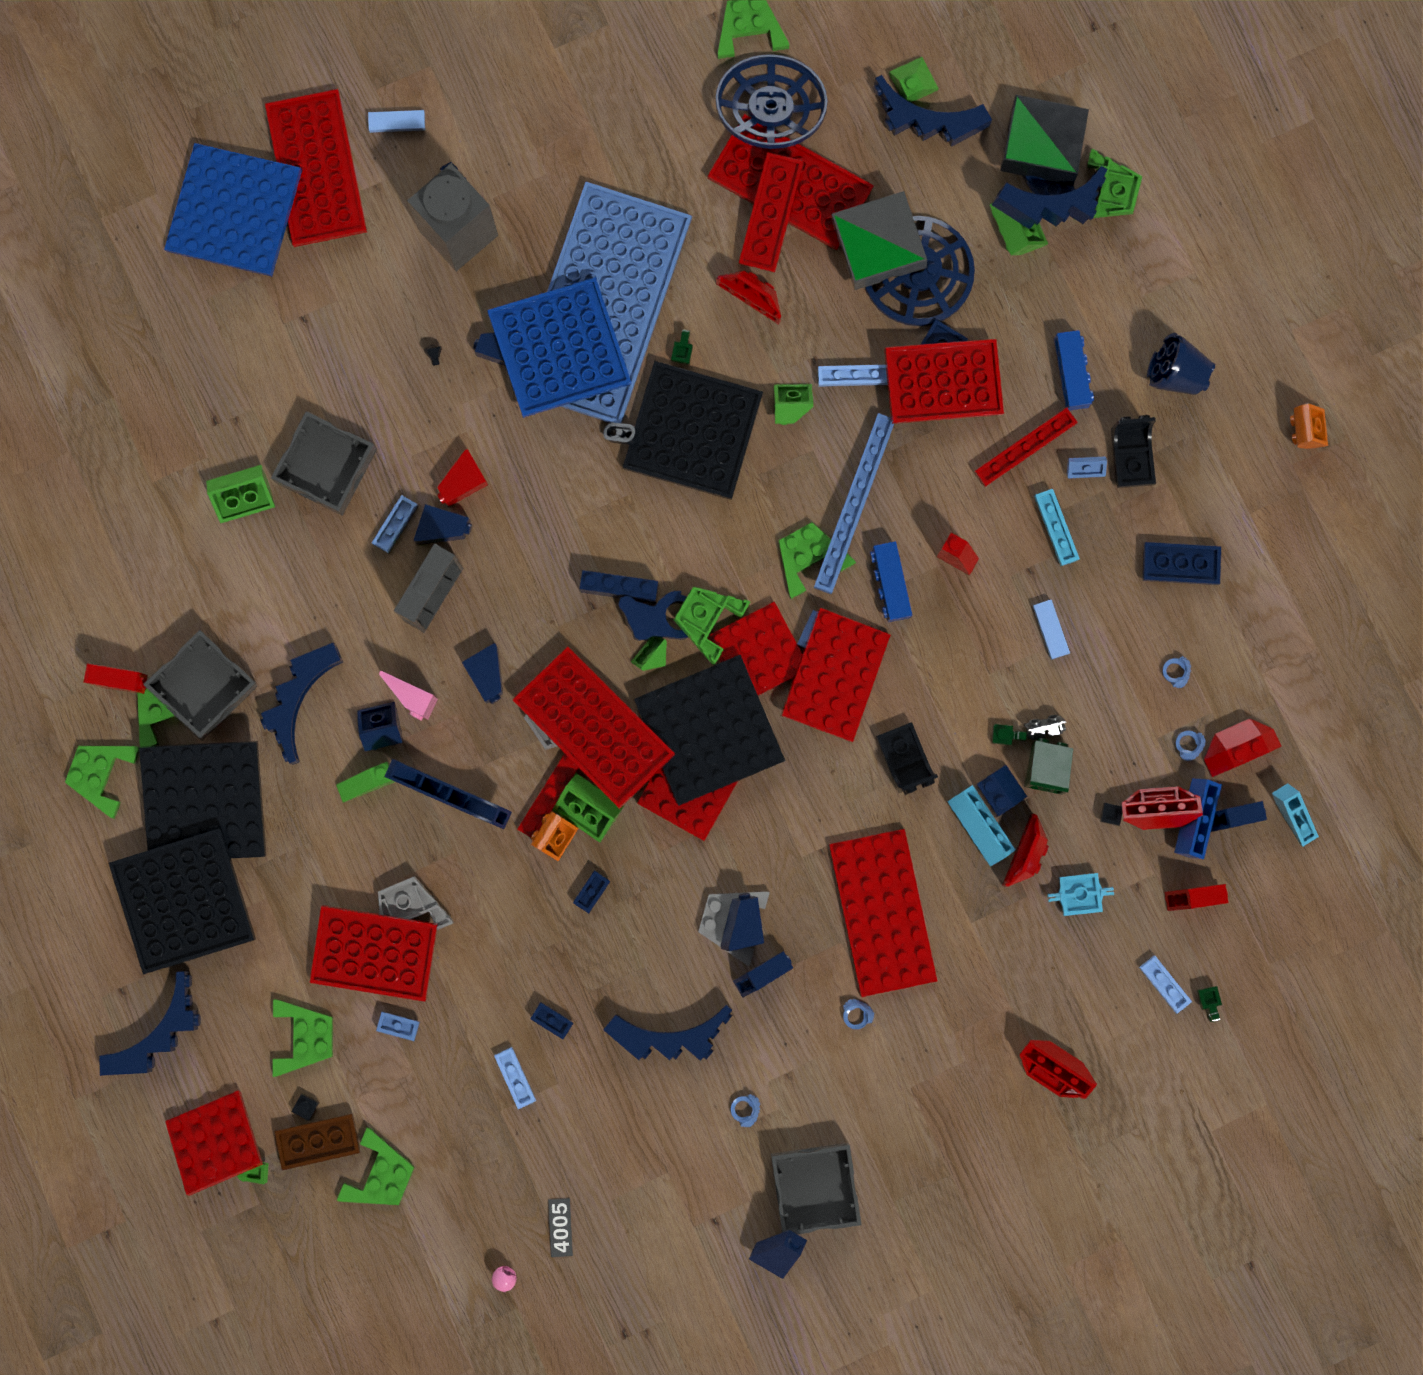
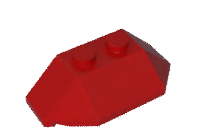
(752, 292)
(1239, 745)
(1161, 808)
(1028, 853)
(1057, 1069)

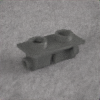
(1052, 724)

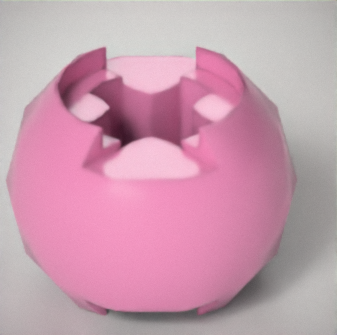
(504, 1278)

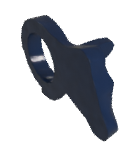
(649, 620)

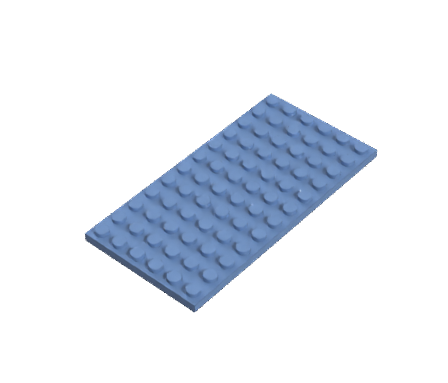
(633, 256)

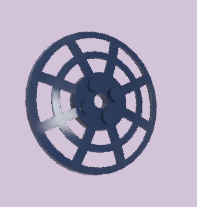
(771, 95)
(927, 279)

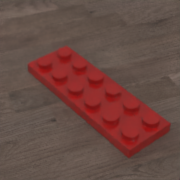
(771, 212)

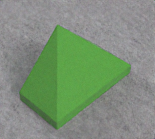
(651, 654)

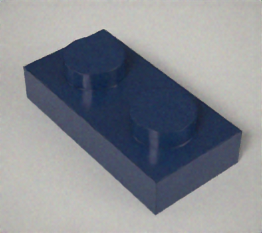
(591, 892)
(552, 1020)

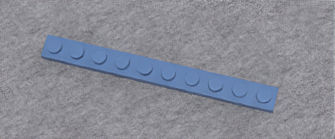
(854, 504)

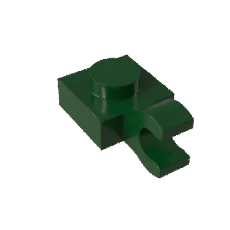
(682, 350)
(1004, 735)
(1210, 999)

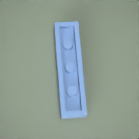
(852, 375)

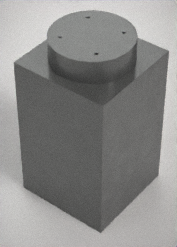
(453, 217)

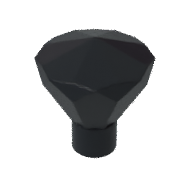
(433, 353)

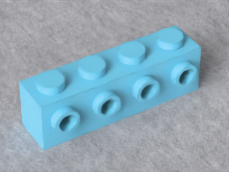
(981, 825)

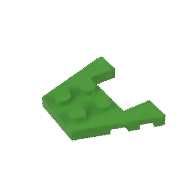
(748, 19)
(1119, 190)
(803, 550)
(700, 614)
(150, 713)
(91, 772)
(310, 1040)
(387, 1178)

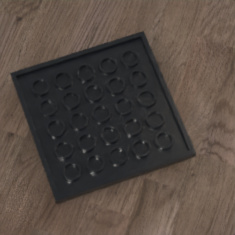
(693, 430)
(712, 728)
(201, 790)
(182, 901)

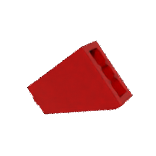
(461, 480)
(958, 554)
(115, 678)
(1196, 897)

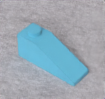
(1295, 813)

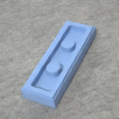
(396, 121)
(394, 524)
(1051, 629)
(1165, 984)
(515, 1078)

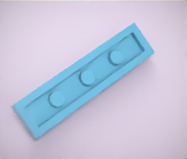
(1056, 527)

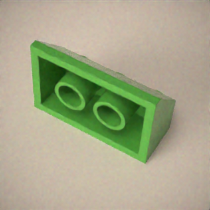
(1016, 236)
(240, 494)
(587, 808)

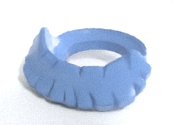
(1185, 665)
(1200, 741)
(851, 1005)
(746, 1121)

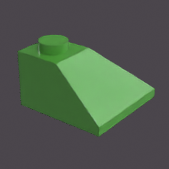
(913, 80)
(791, 402)

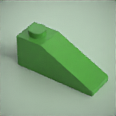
(364, 782)

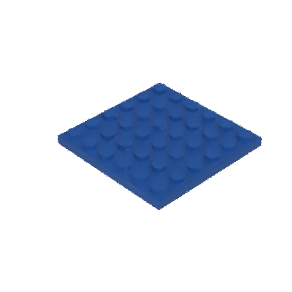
(233, 209)
(559, 347)

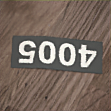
(560, 1227)

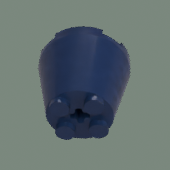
(1179, 367)

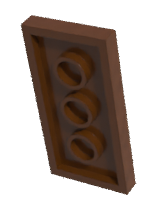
(317, 1141)

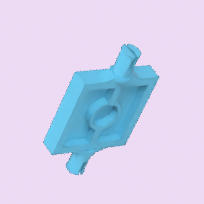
(1080, 894)

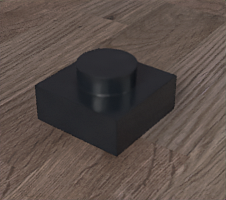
(1111, 814)
(305, 1107)

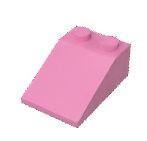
(414, 699)

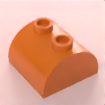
(1309, 427)
(553, 835)

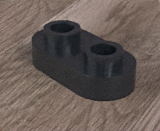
(622, 432)

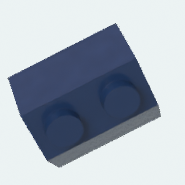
(379, 726)
(1000, 791)

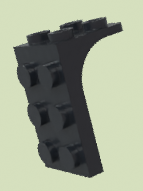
(1133, 451)
(906, 759)

